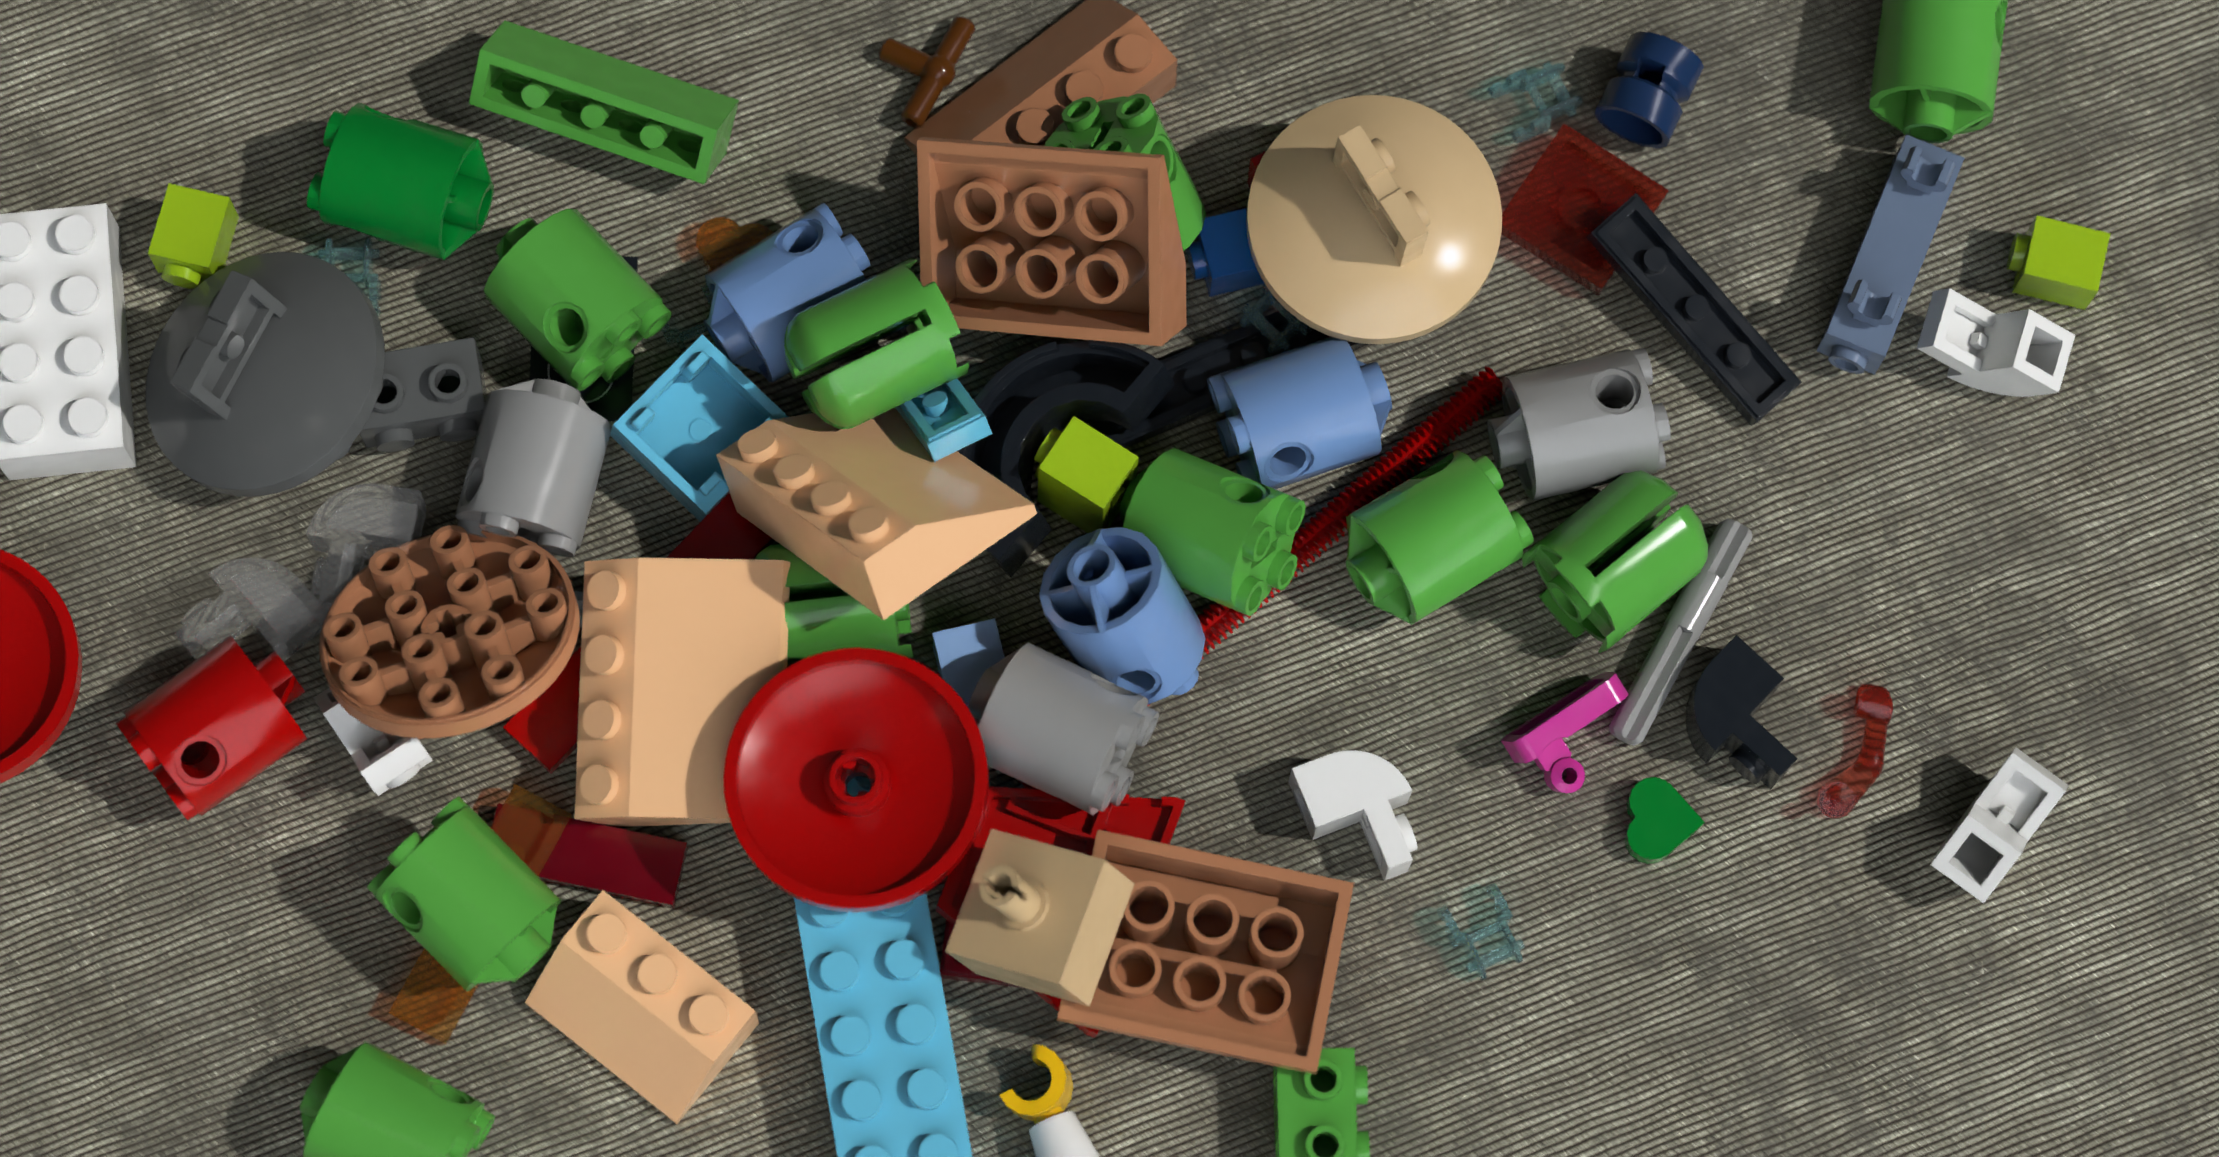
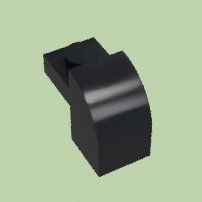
(1722, 714)

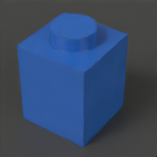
(1223, 254)

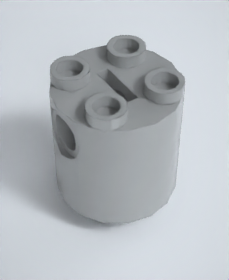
(1580, 424)
(534, 466)
(1060, 727)

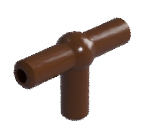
(934, 71)

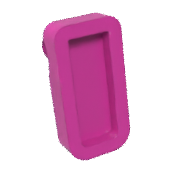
(1542, 735)

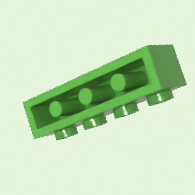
(603, 101)
(1319, 1111)

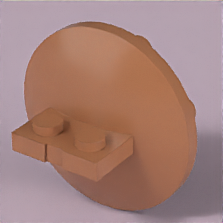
(449, 633)

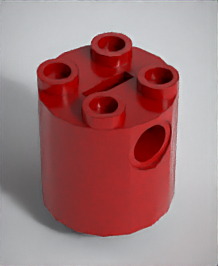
(215, 725)

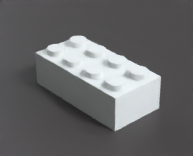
(63, 344)

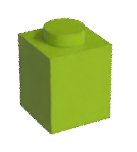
(192, 235)
(2058, 262)

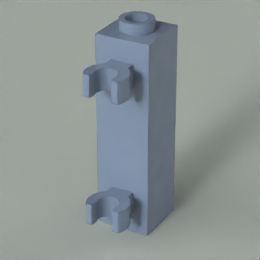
(1889, 256)

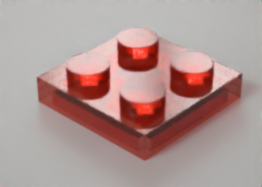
(1567, 198)

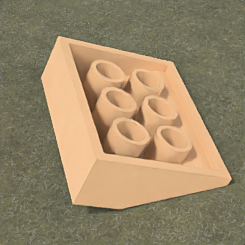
(868, 504)
(665, 677)

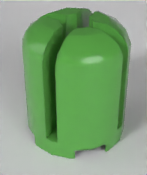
(859, 319)
(1639, 579)
(828, 618)

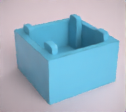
(689, 419)

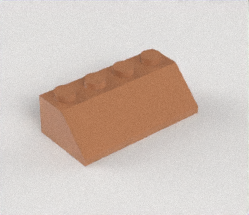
(1090, 52)

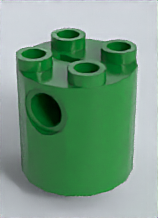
(402, 181)

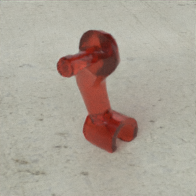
(1846, 789)

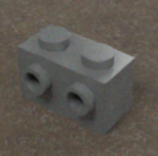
(428, 394)

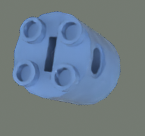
(776, 280)
(1301, 412)
(1123, 613)

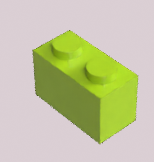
(1083, 475)

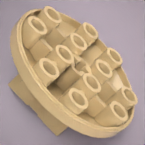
(1374, 219)

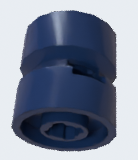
(1651, 85)

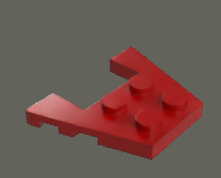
(1060, 824)

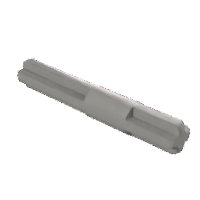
(1680, 633)

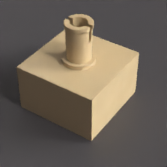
(1040, 917)

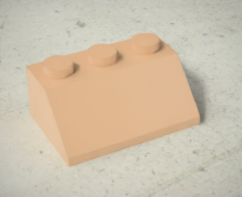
(641, 1007)

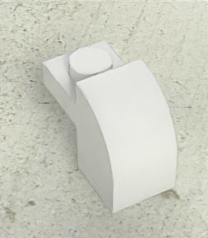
(1995, 352)
(380, 757)
(1355, 789)
(1998, 825)

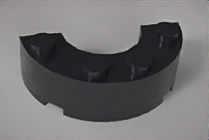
(1045, 392)

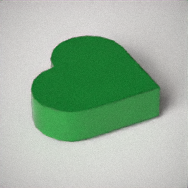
(1659, 820)

